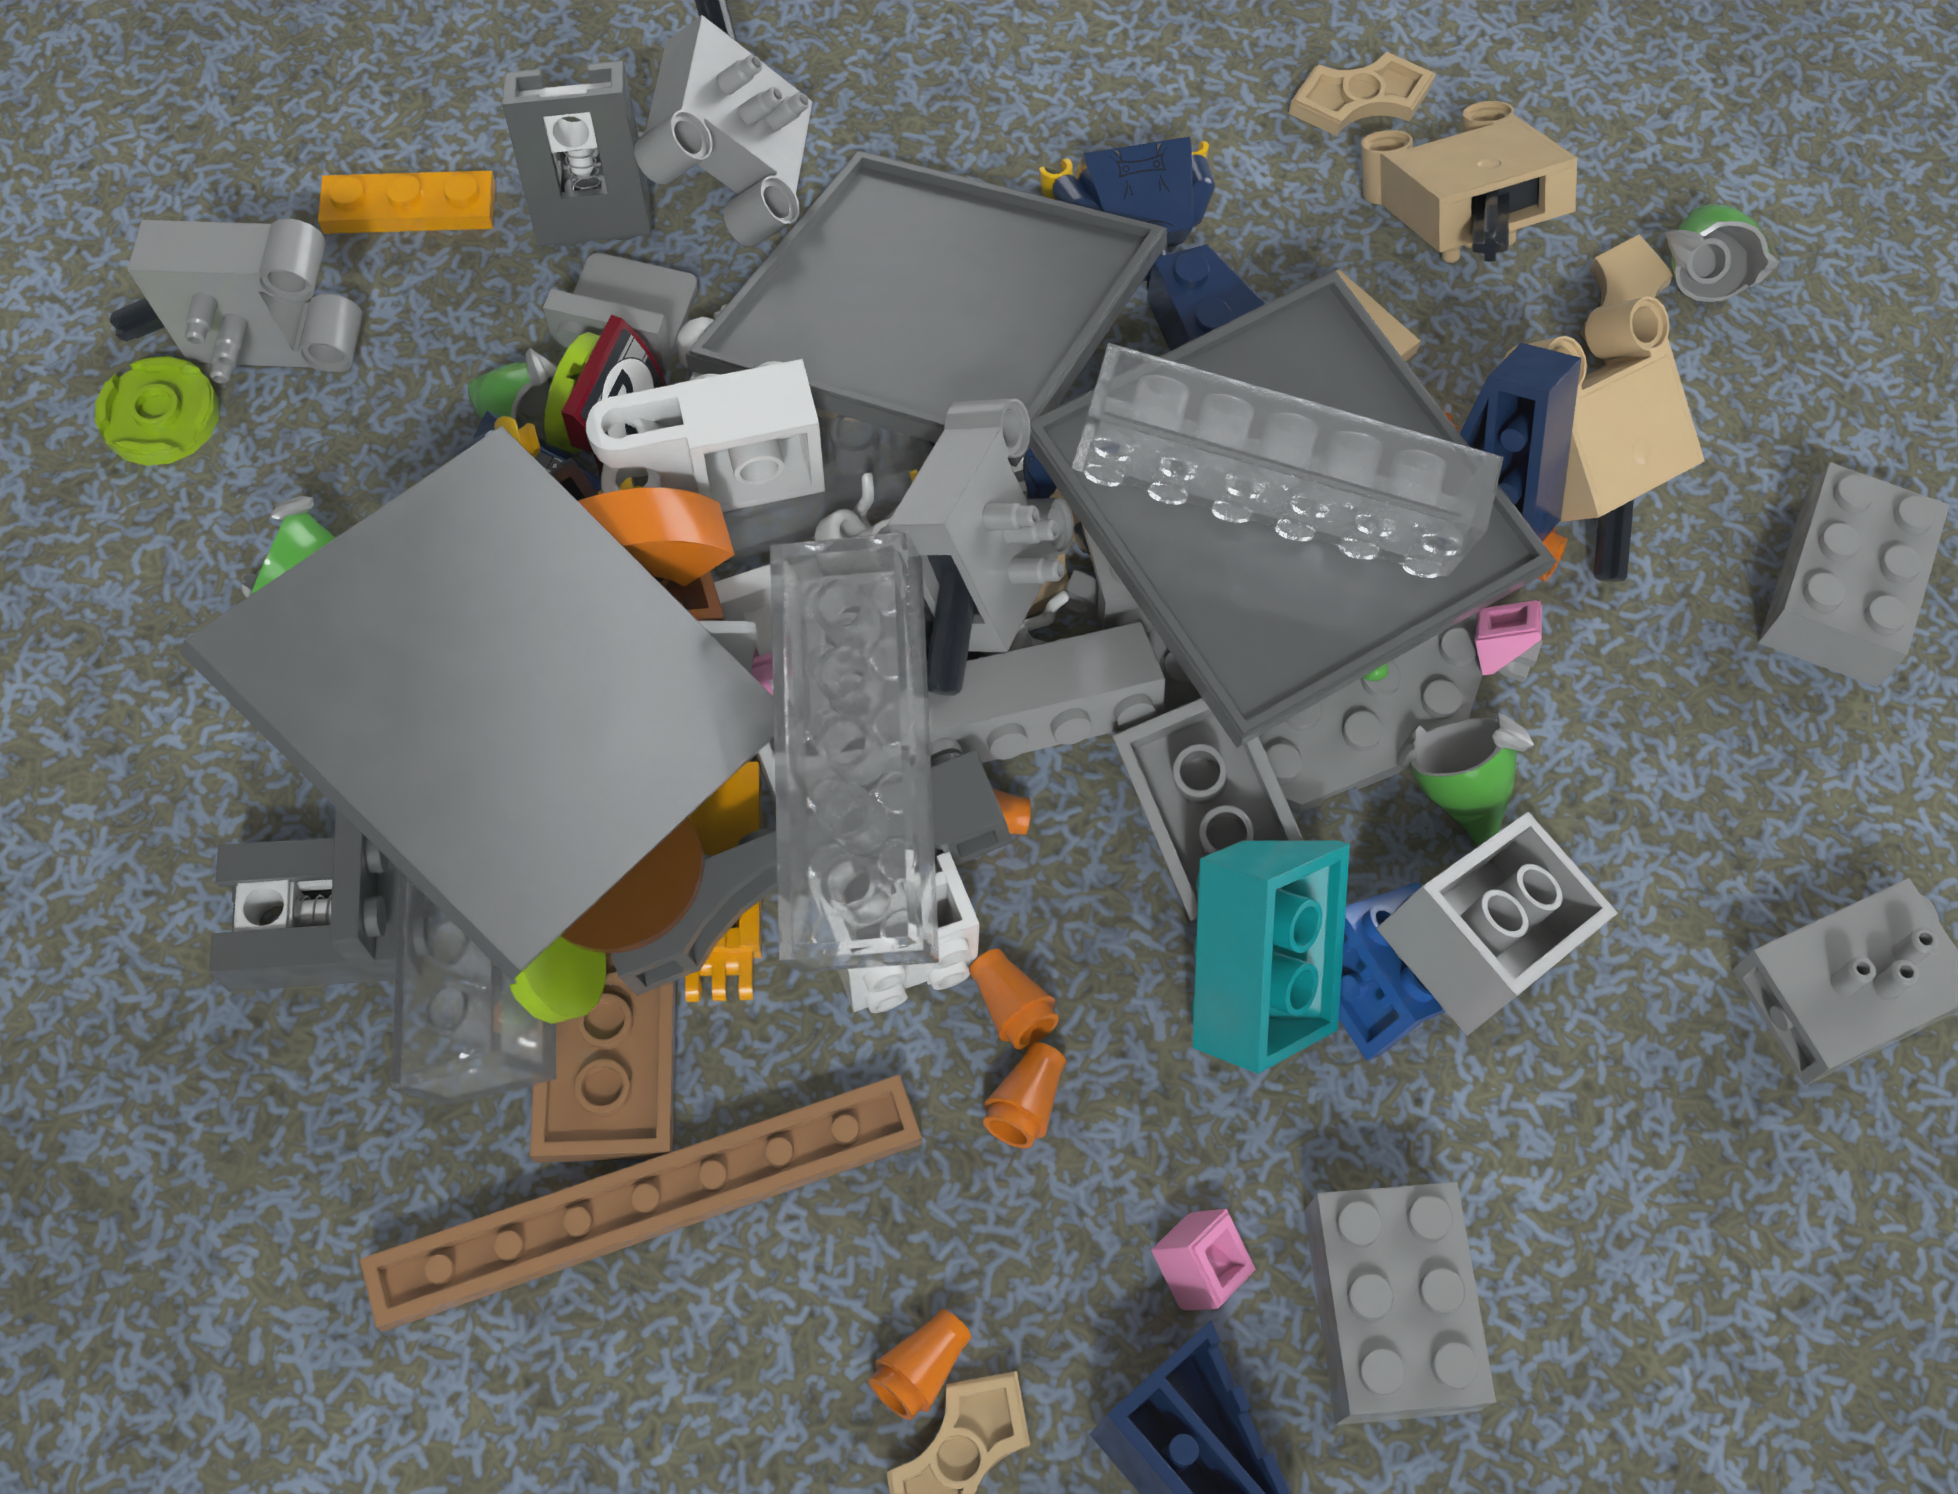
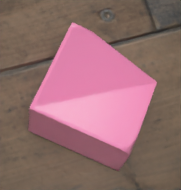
(1203, 1260)

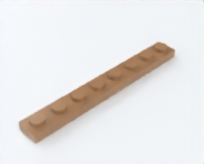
(638, 1203)

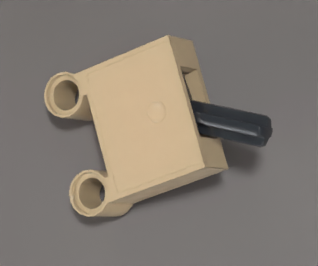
(1471, 184)
(1627, 424)

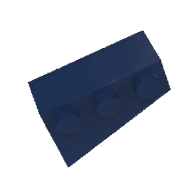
(1196, 294)
(1528, 420)
(1190, 1429)

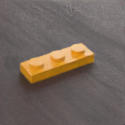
(407, 202)

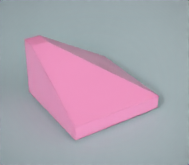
(1506, 633)

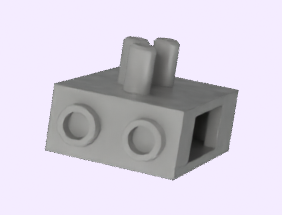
(1854, 980)

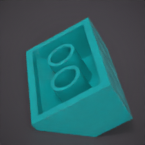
(1268, 949)

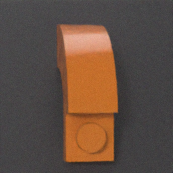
(665, 529)

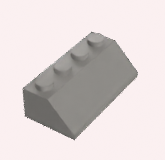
(1050, 695)

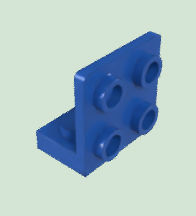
(1378, 990)

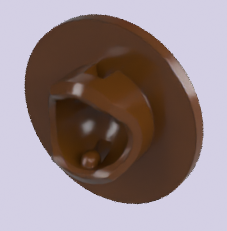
(647, 899)

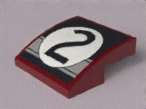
(615, 368)

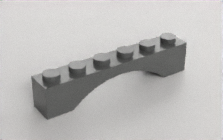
(964, 823)

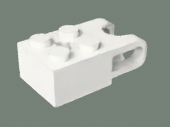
(723, 436)

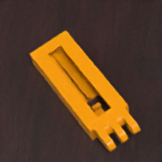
(721, 824)

